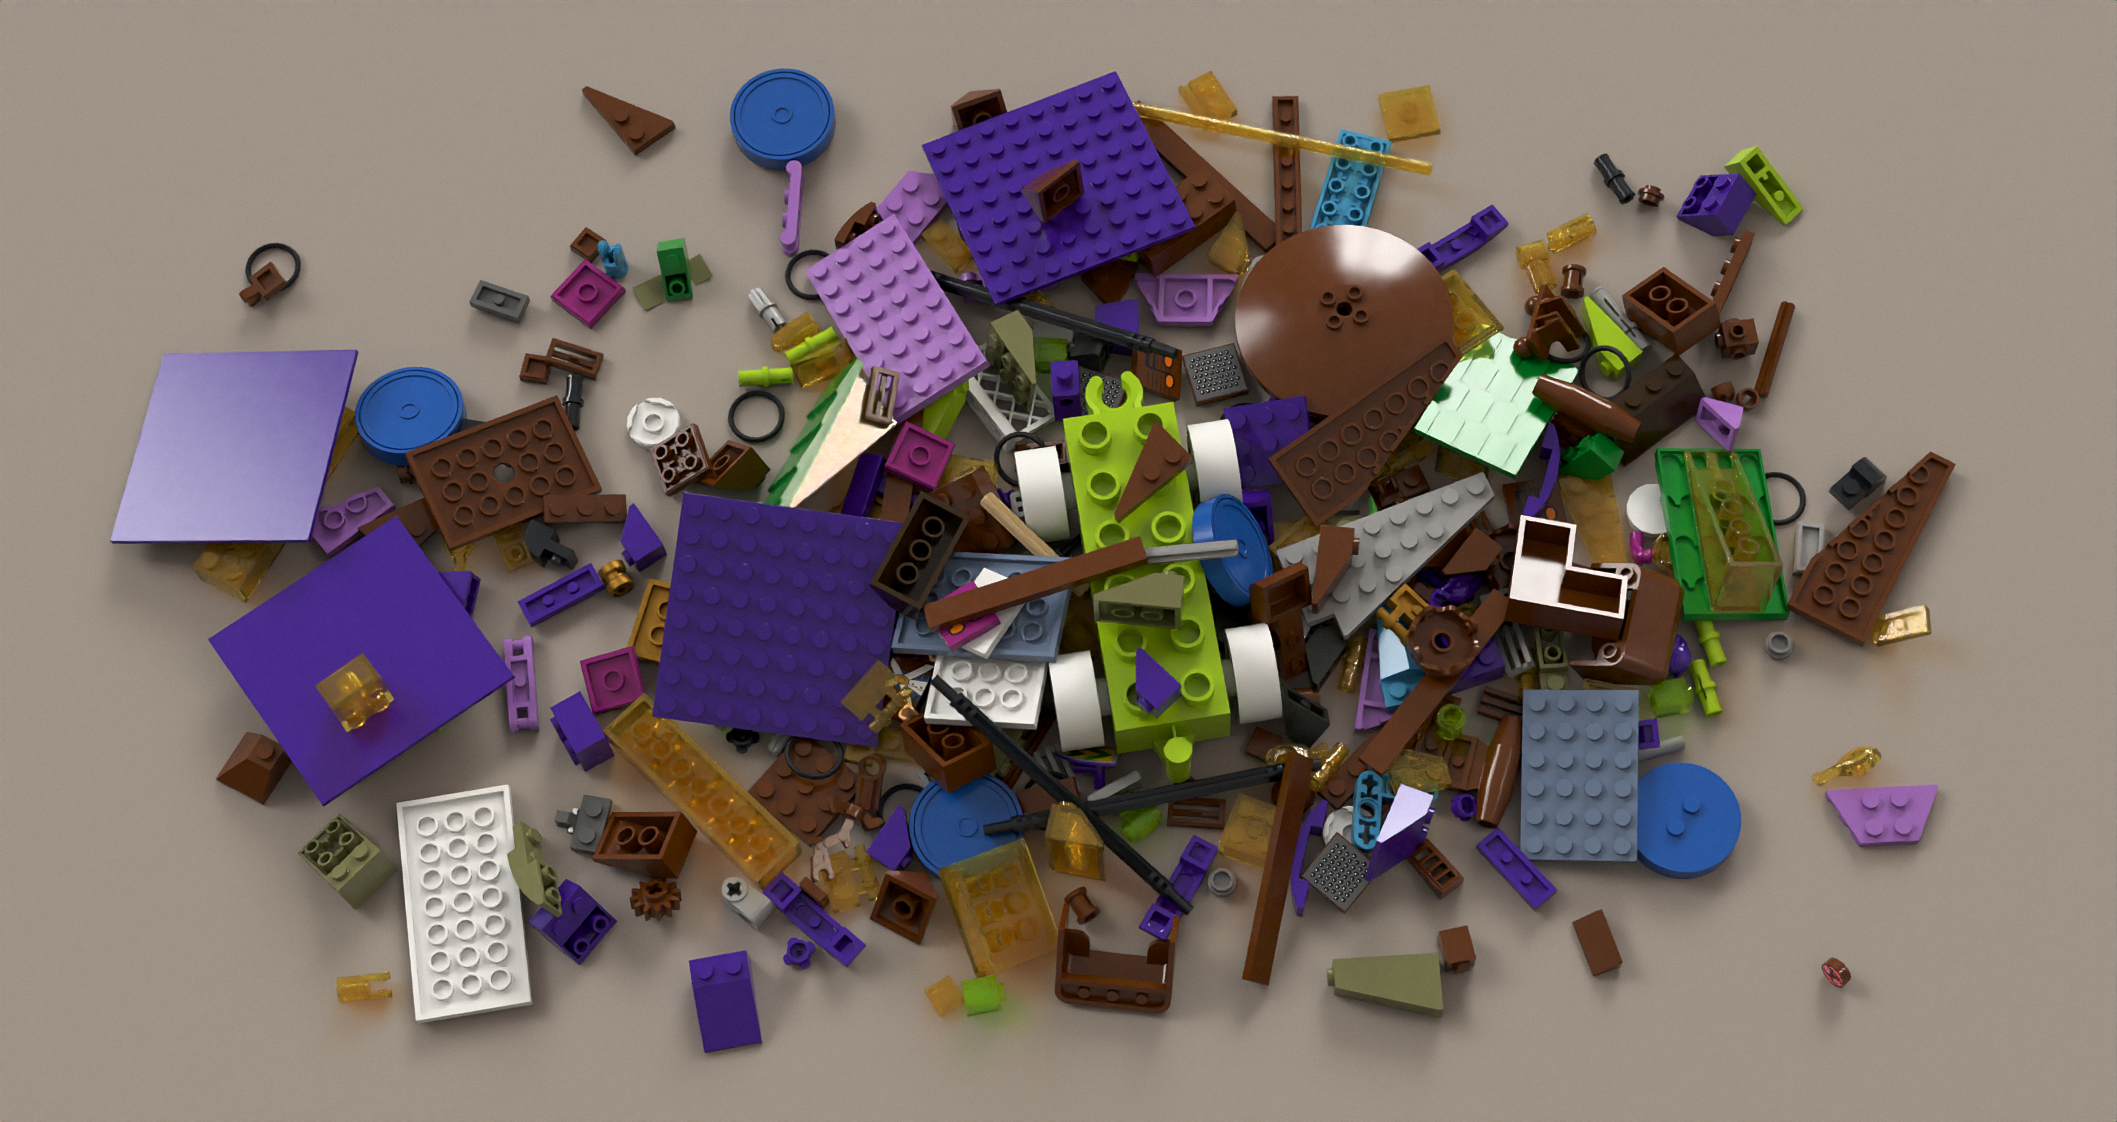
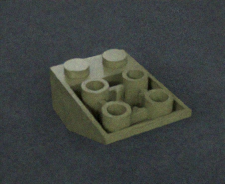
(1013, 354)
(347, 861)

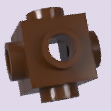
(1737, 338)

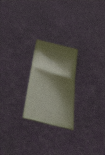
(652, 291)

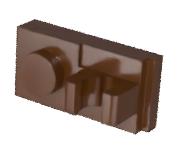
(1406, 484)

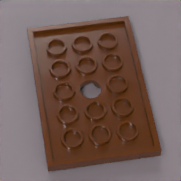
(460, 481)

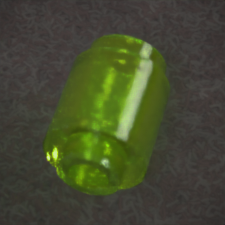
(1450, 721)
(1141, 823)

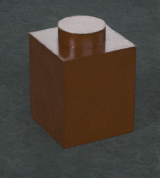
(1456, 949)

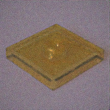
(1409, 114)

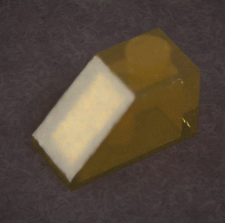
(1231, 249)
(823, 362)

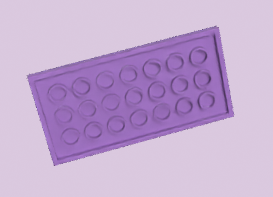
(897, 316)

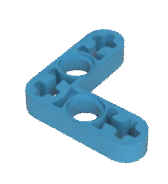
(1378, 794)

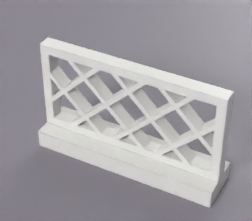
(995, 418)

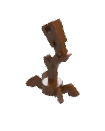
(853, 815)

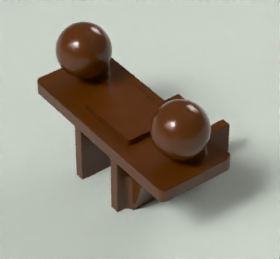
(1551, 321)

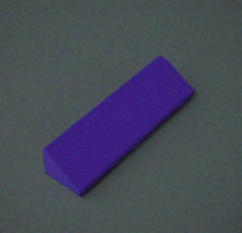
(864, 485)

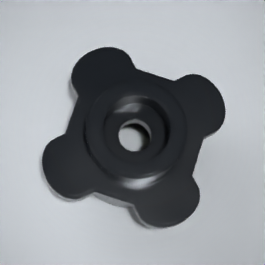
(742, 745)

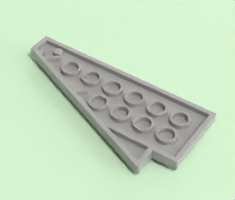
(1391, 549)

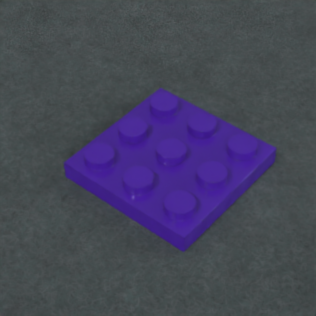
(1263, 431)

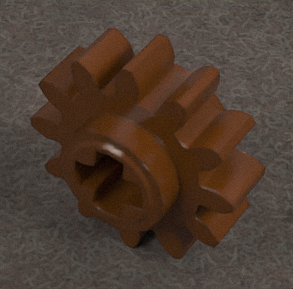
(655, 899)

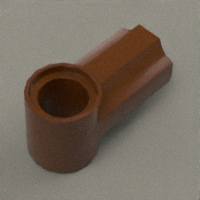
(870, 785)

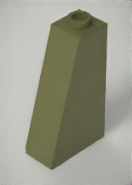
(1392, 981)

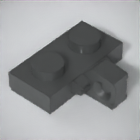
(586, 823)

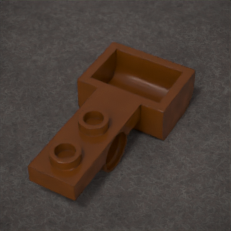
(1280, 601)

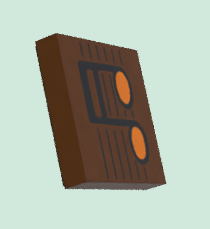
(1158, 374)
(1516, 497)

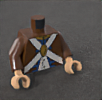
(915, 672)

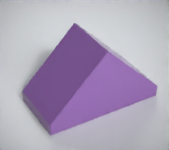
(1720, 420)

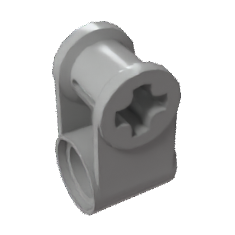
(750, 904)

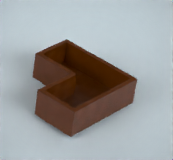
(1210, 211)
(1554, 593)

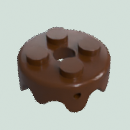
(1500, 575)
(1450, 624)

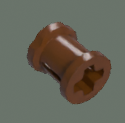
(1573, 281)
(1082, 905)

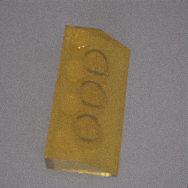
(1074, 843)

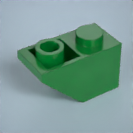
(675, 269)
(1591, 458)

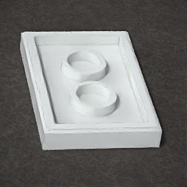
(987, 642)

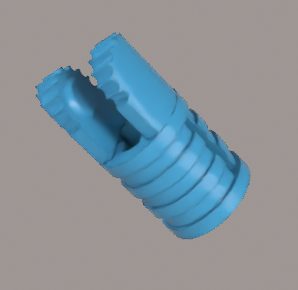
(613, 260)

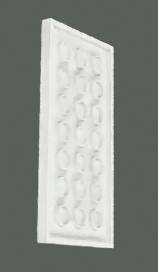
(463, 904)

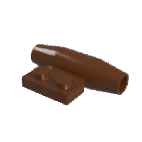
(1583, 413)
(1487, 768)

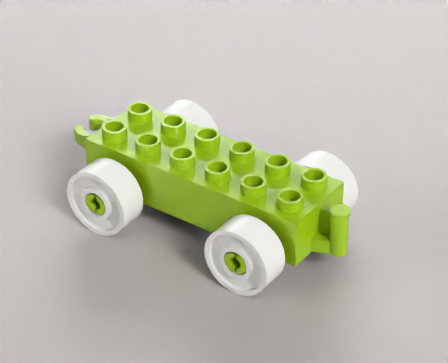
(1100, 460)

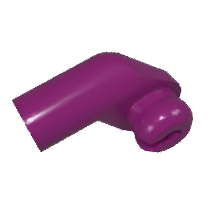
(1637, 550)

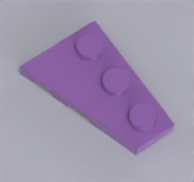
(338, 524)

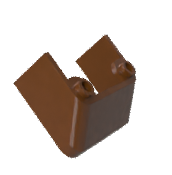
(1648, 632)
(1114, 978)

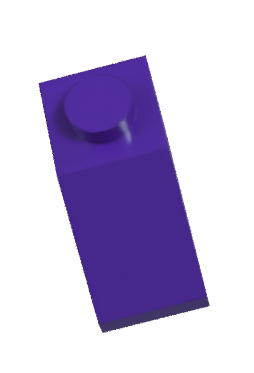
(1260, 506)
(640, 541)
(1154, 686)
(893, 843)

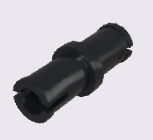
(1614, 178)
(573, 399)

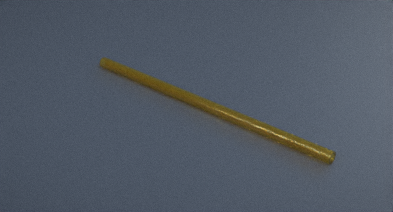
(1284, 139)

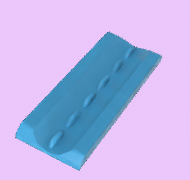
(1350, 184)

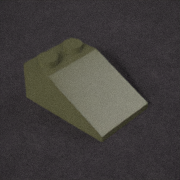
(1147, 601)

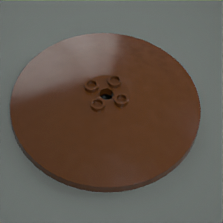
(1291, 321)

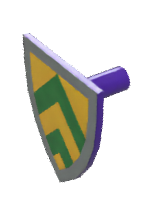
(1092, 761)

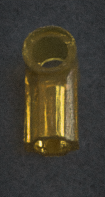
(1535, 260)

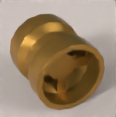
(617, 580)

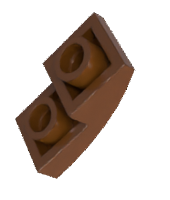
(857, 224)
(1037, 799)

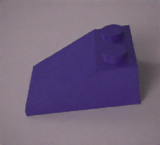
(1401, 830)
(725, 1001)

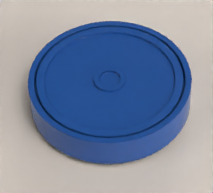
(782, 118)
(407, 412)
(1230, 519)
(1685, 820)
(950, 825)

